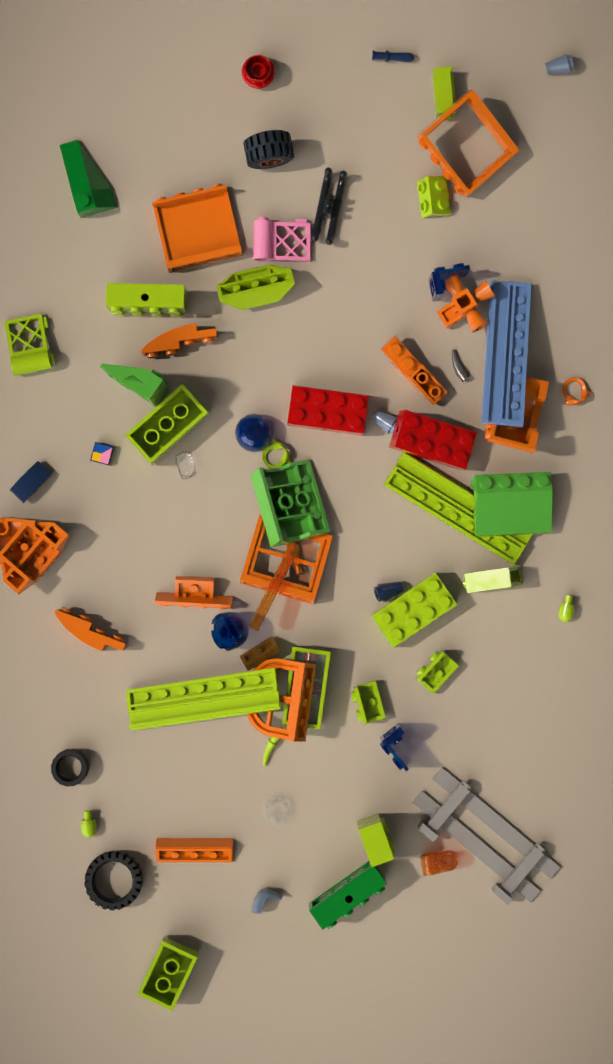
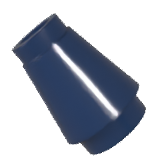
(387, 590)

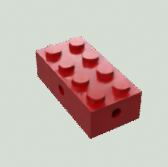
(327, 410)
(432, 440)

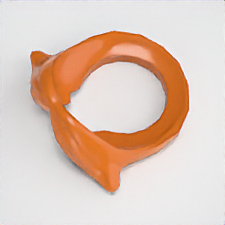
(584, 392)

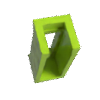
(443, 90)

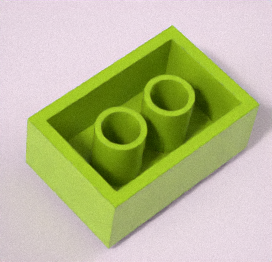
(377, 845)
(168, 973)

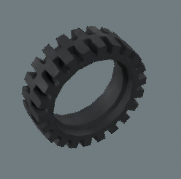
(97, 897)

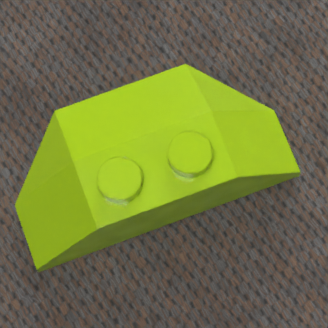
(255, 286)

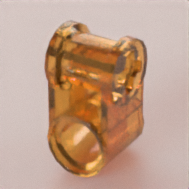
(434, 862)

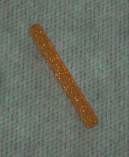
(274, 587)

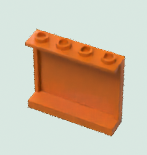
(197, 228)

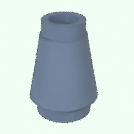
(562, 64)
(385, 421)

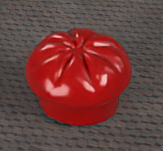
(258, 71)

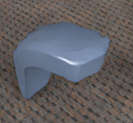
(261, 897)

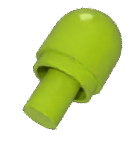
(566, 610)
(88, 824)

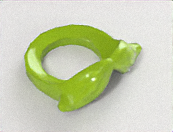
(274, 446)

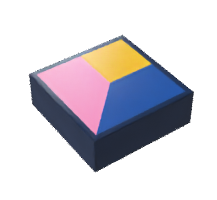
(102, 453)

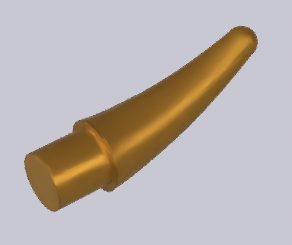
(297, 566)

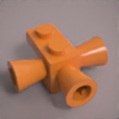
(465, 304)

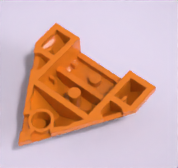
(28, 550)

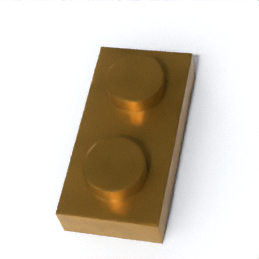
(260, 653)

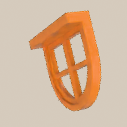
(299, 701)

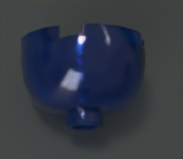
(253, 433)
(229, 630)

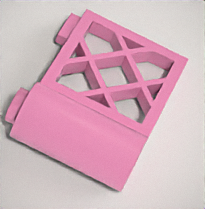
(265, 240)

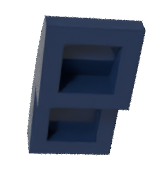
(30, 482)

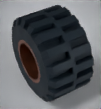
(268, 149)

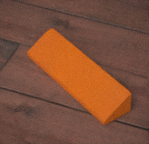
(194, 849)

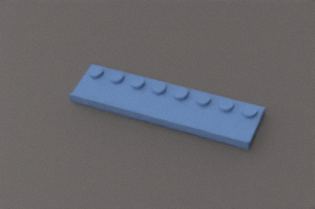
(506, 354)

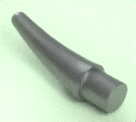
(458, 368)

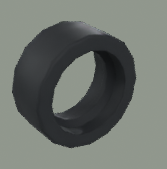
(55, 767)

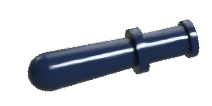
(393, 56)

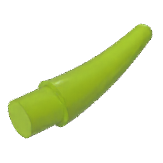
(272, 742)

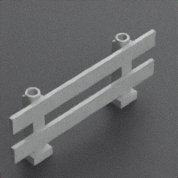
(441, 817)

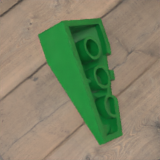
(86, 182)

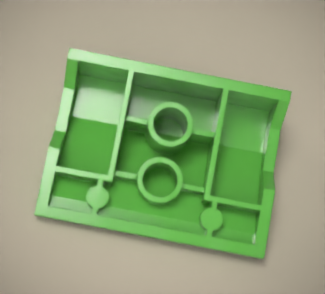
(141, 381)
(290, 503)
(512, 503)

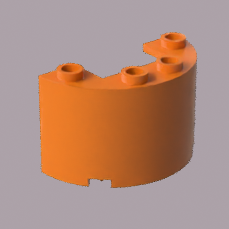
(523, 437)

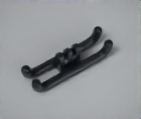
(328, 206)

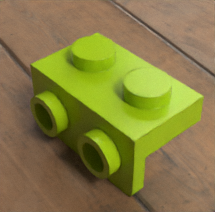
(433, 196)
(436, 671)
(369, 702)

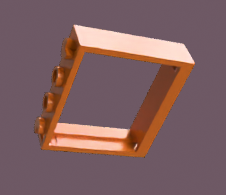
(493, 127)

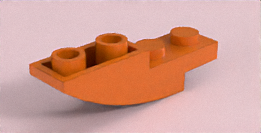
(170, 341)
(413, 370)
(82, 627)

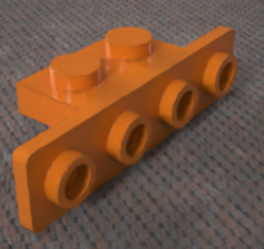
(194, 592)

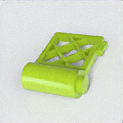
(35, 358)

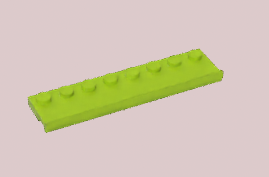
(449, 504)
(203, 699)

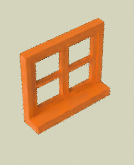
(287, 588)

